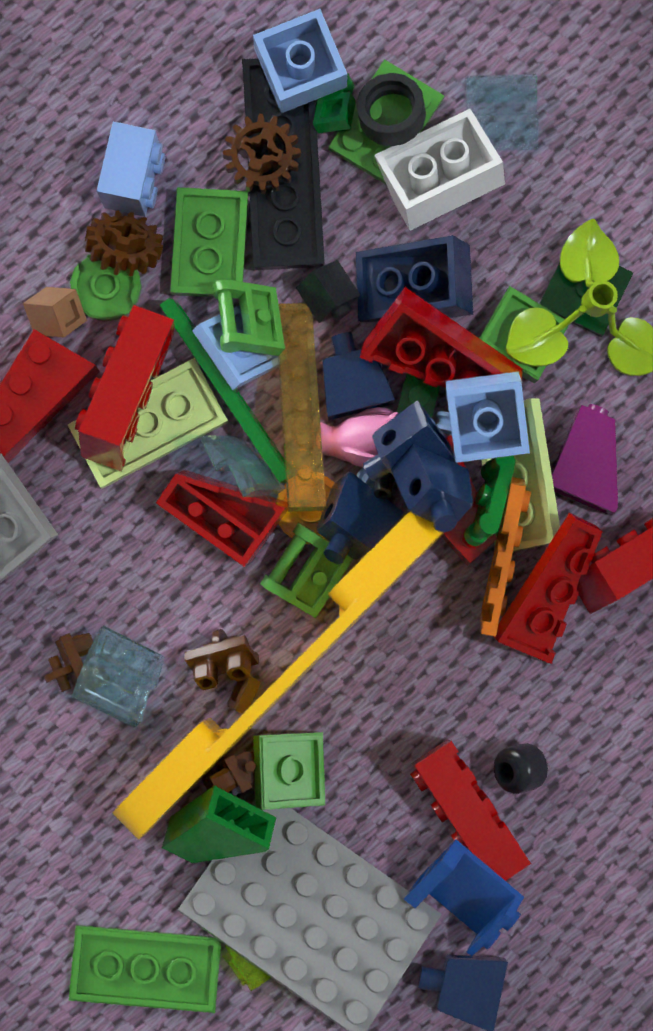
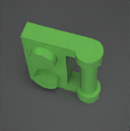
(259, 317)
(315, 578)

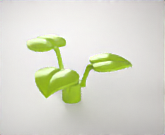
(594, 259)

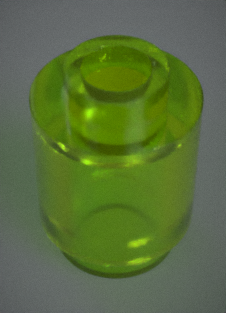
(244, 970)

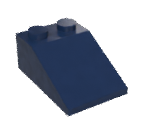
(430, 268)

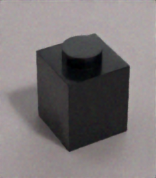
(328, 292)

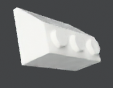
(441, 169)

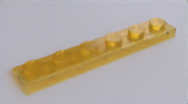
(300, 411)

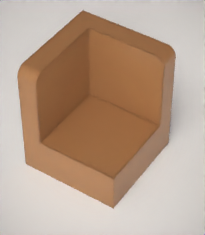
(55, 311)

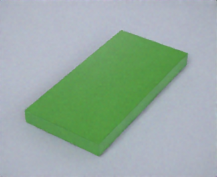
(145, 969)

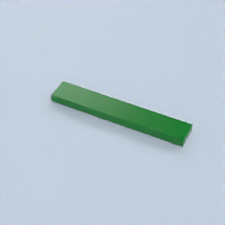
(231, 397)

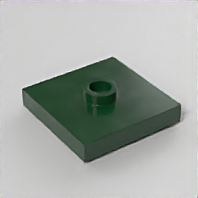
(565, 297)

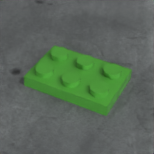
(388, 110)
(208, 239)

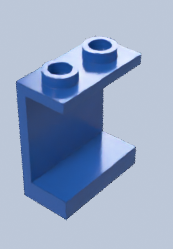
(470, 893)

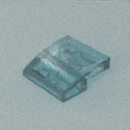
(505, 109)
(244, 462)
(118, 676)

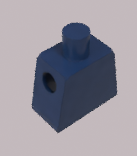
(352, 382)
(399, 434)
(433, 487)
(354, 519)
(467, 987)

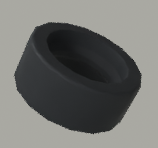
(385, 85)

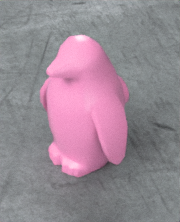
(353, 437)

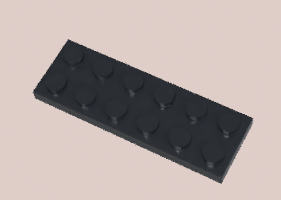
(286, 221)

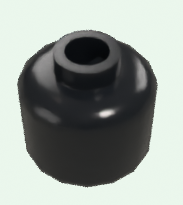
(520, 768)

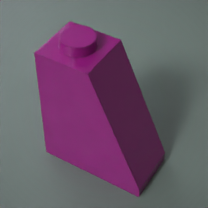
(588, 461)

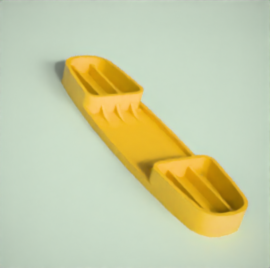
(209, 742)

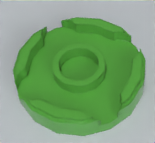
(113, 296)

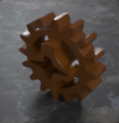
(249, 147)
(123, 243)

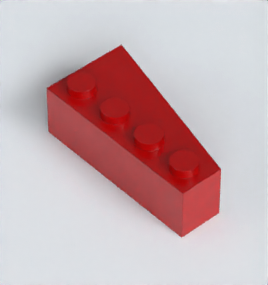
(430, 345)
(123, 386)
(37, 388)
(468, 810)

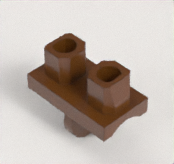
(71, 651)
(221, 656)
(233, 774)

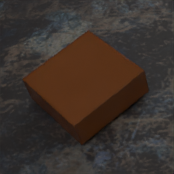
(243, 694)

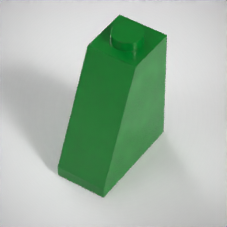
(218, 828)

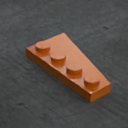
(502, 566)

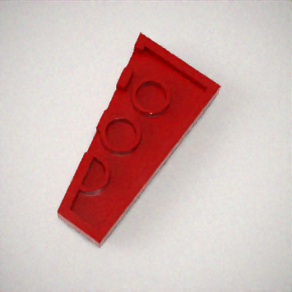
(544, 599)

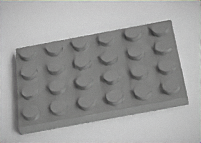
(314, 919)

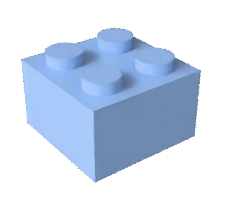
(300, 60)
(130, 169)
(487, 417)

